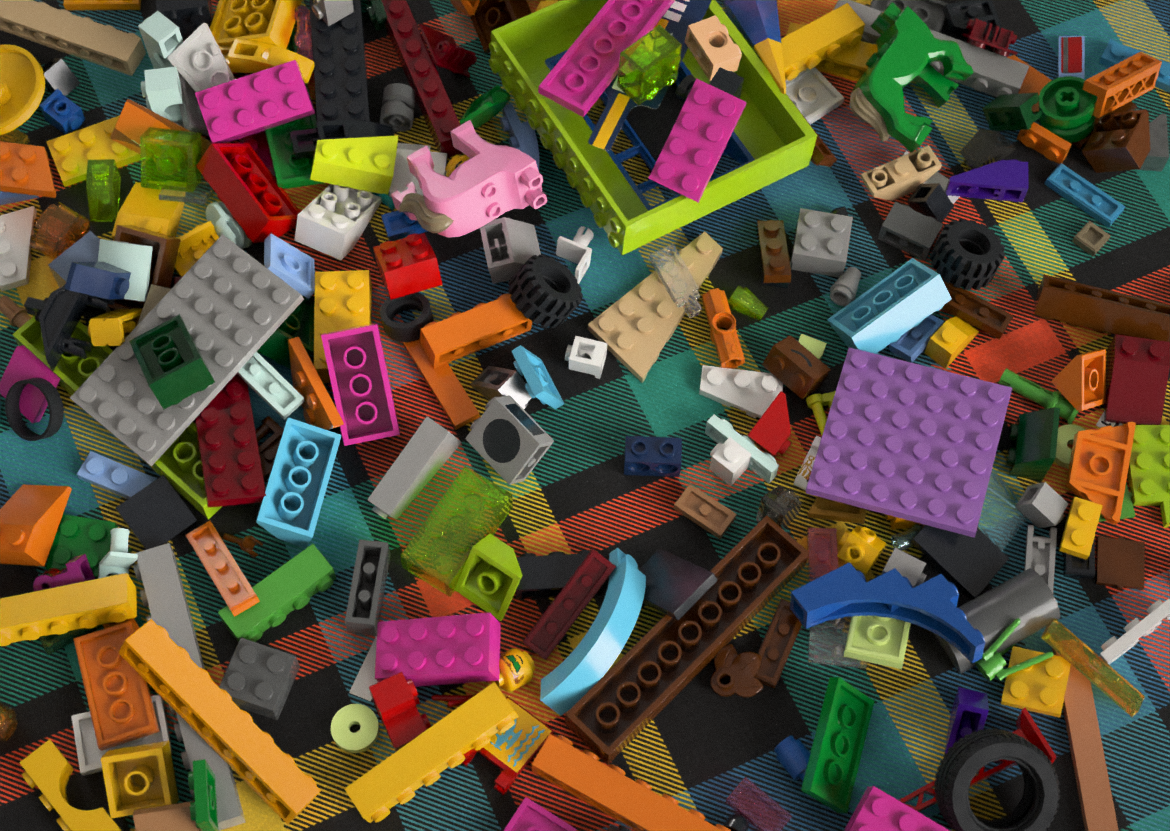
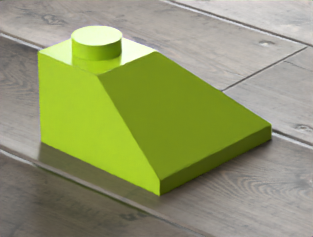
(490, 576)

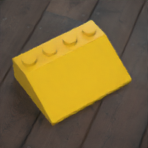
(254, 21)

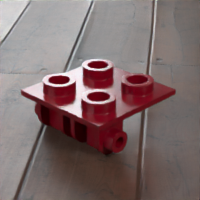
(1002, 41)
(446, 52)

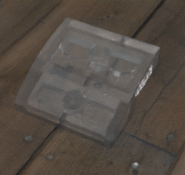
(828, 644)

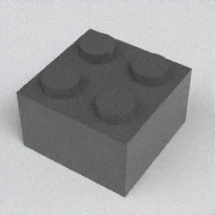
(260, 678)

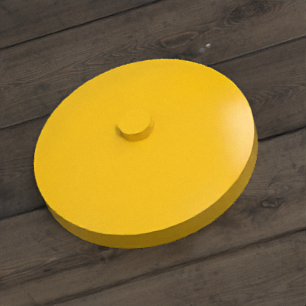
(20, 86)

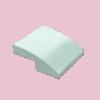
(132, 258)

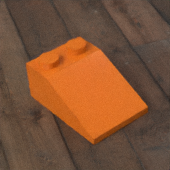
(30, 523)

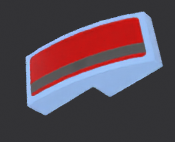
(1071, 56)

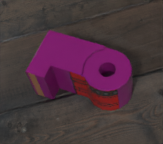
(77, 571)

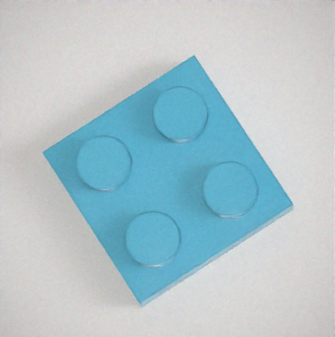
(538, 379)

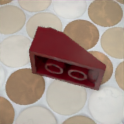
(1136, 380)

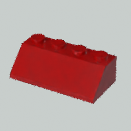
(248, 190)

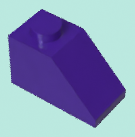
(967, 715)

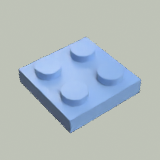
(290, 265)

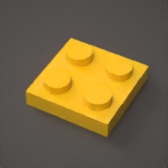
(1037, 687)

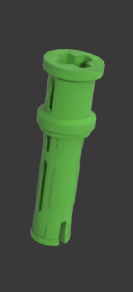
(1039, 394)

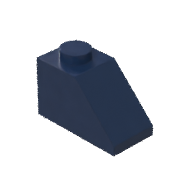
(98, 280)

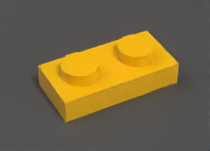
(1080, 528)

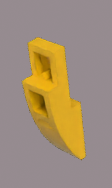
(254, 56)

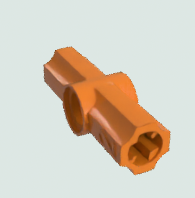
(725, 341)

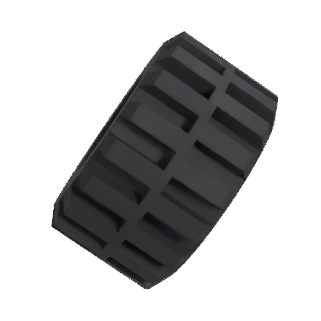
(967, 254)
(545, 291)

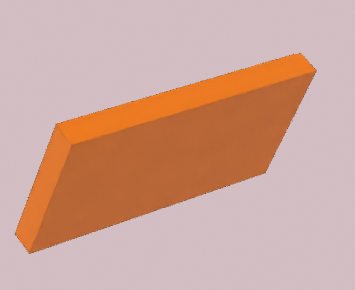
(114, 689)

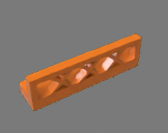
(1123, 82)

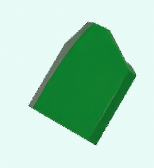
(486, 106)

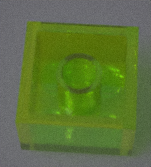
(649, 65)
(170, 159)

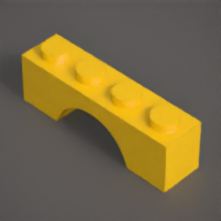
(50, 772)

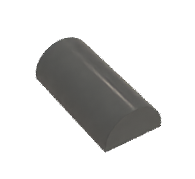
(991, 613)

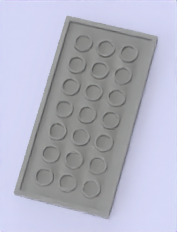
(229, 311)

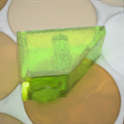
(103, 189)

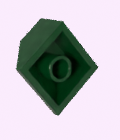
(1033, 443)

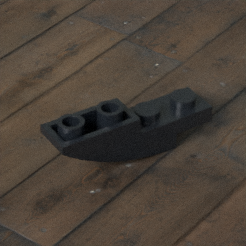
(305, 141)

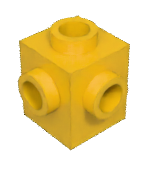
(860, 548)

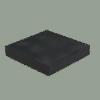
(156, 514)

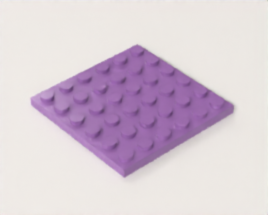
(910, 441)

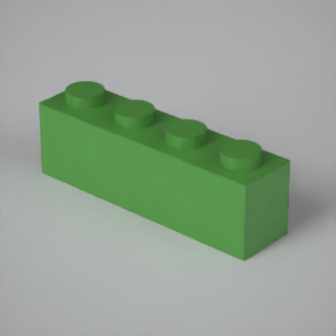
(281, 593)

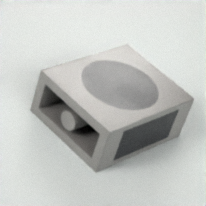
(509, 439)

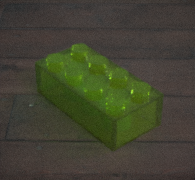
(459, 521)

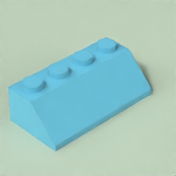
(891, 307)
(298, 482)

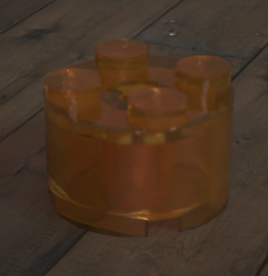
(58, 230)

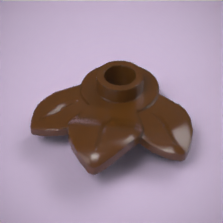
(739, 669)

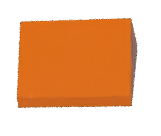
(1084, 380)

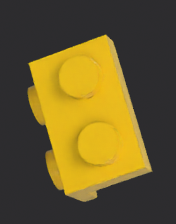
(194, 245)

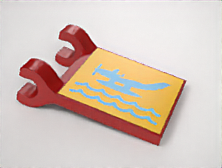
(514, 747)

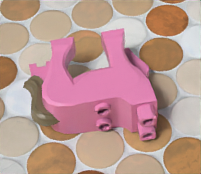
(476, 191)

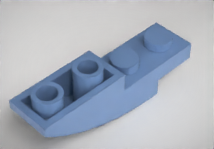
(521, 134)

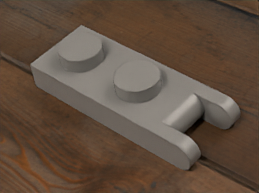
(1041, 554)

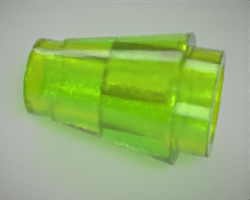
(747, 303)

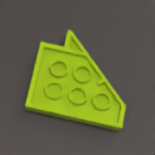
(1150, 468)

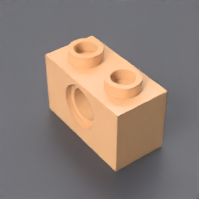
(712, 46)

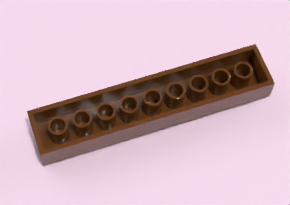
(679, 649)

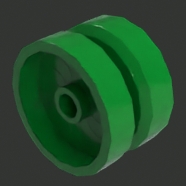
(1067, 108)

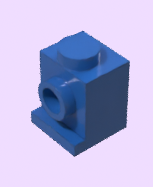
(62, 112)

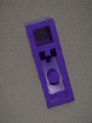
(996, 181)

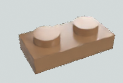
(705, 511)

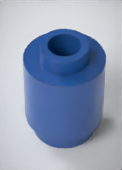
(793, 757)

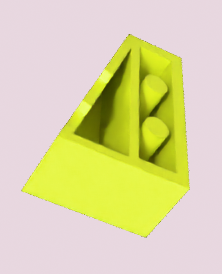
(356, 162)

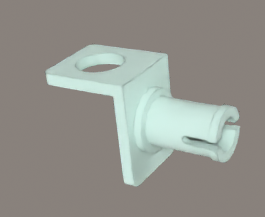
(118, 559)

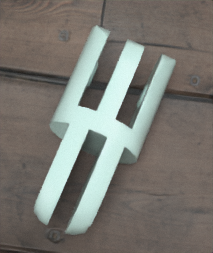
(226, 225)

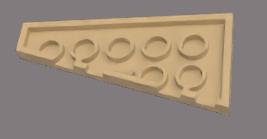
(647, 316)

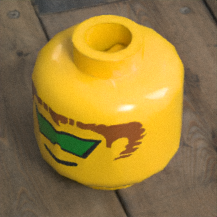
(515, 669)

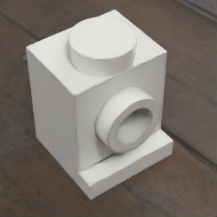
(586, 356)

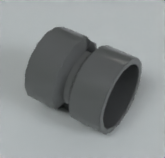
(398, 107)

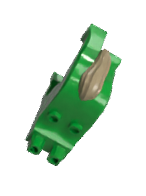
(905, 56)

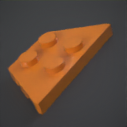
(25, 170)
(318, 405)
(1101, 467)

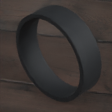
(13, 411)

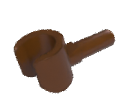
(246, 543)

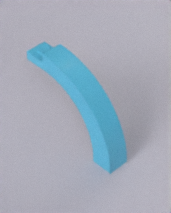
(604, 639)

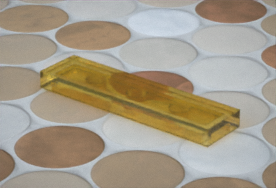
(1093, 667)

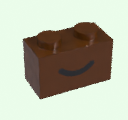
(796, 367)

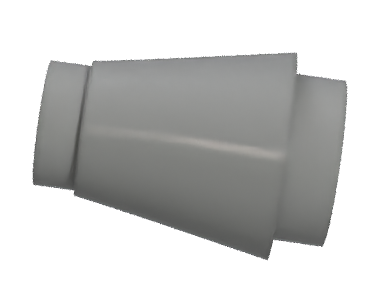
(846, 287)

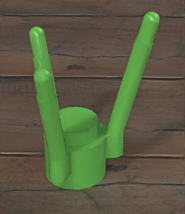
(992, 661)

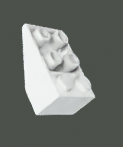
(336, 220)

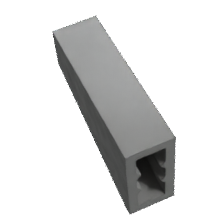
(413, 469)

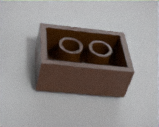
(162, 262)

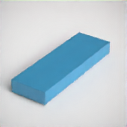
(1084, 195)

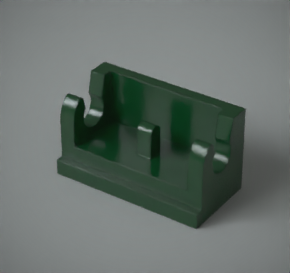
(1012, 112)

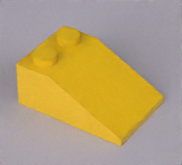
(146, 211)

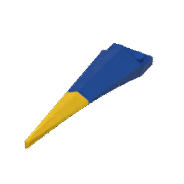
(760, 26)

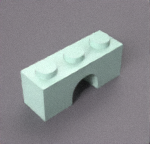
(160, 39)
(163, 93)

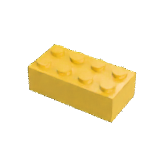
(341, 303)

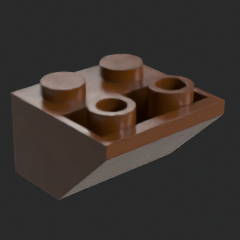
(1119, 141)

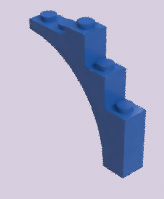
(890, 595)

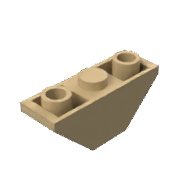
(902, 174)

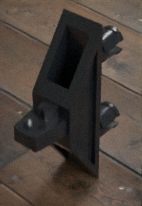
(59, 318)

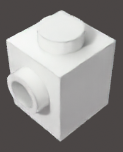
(729, 460)

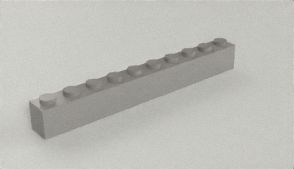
(170, 609)

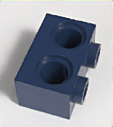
(652, 456)

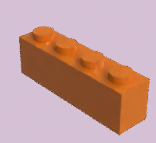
(473, 330)

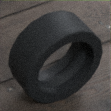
(405, 331)

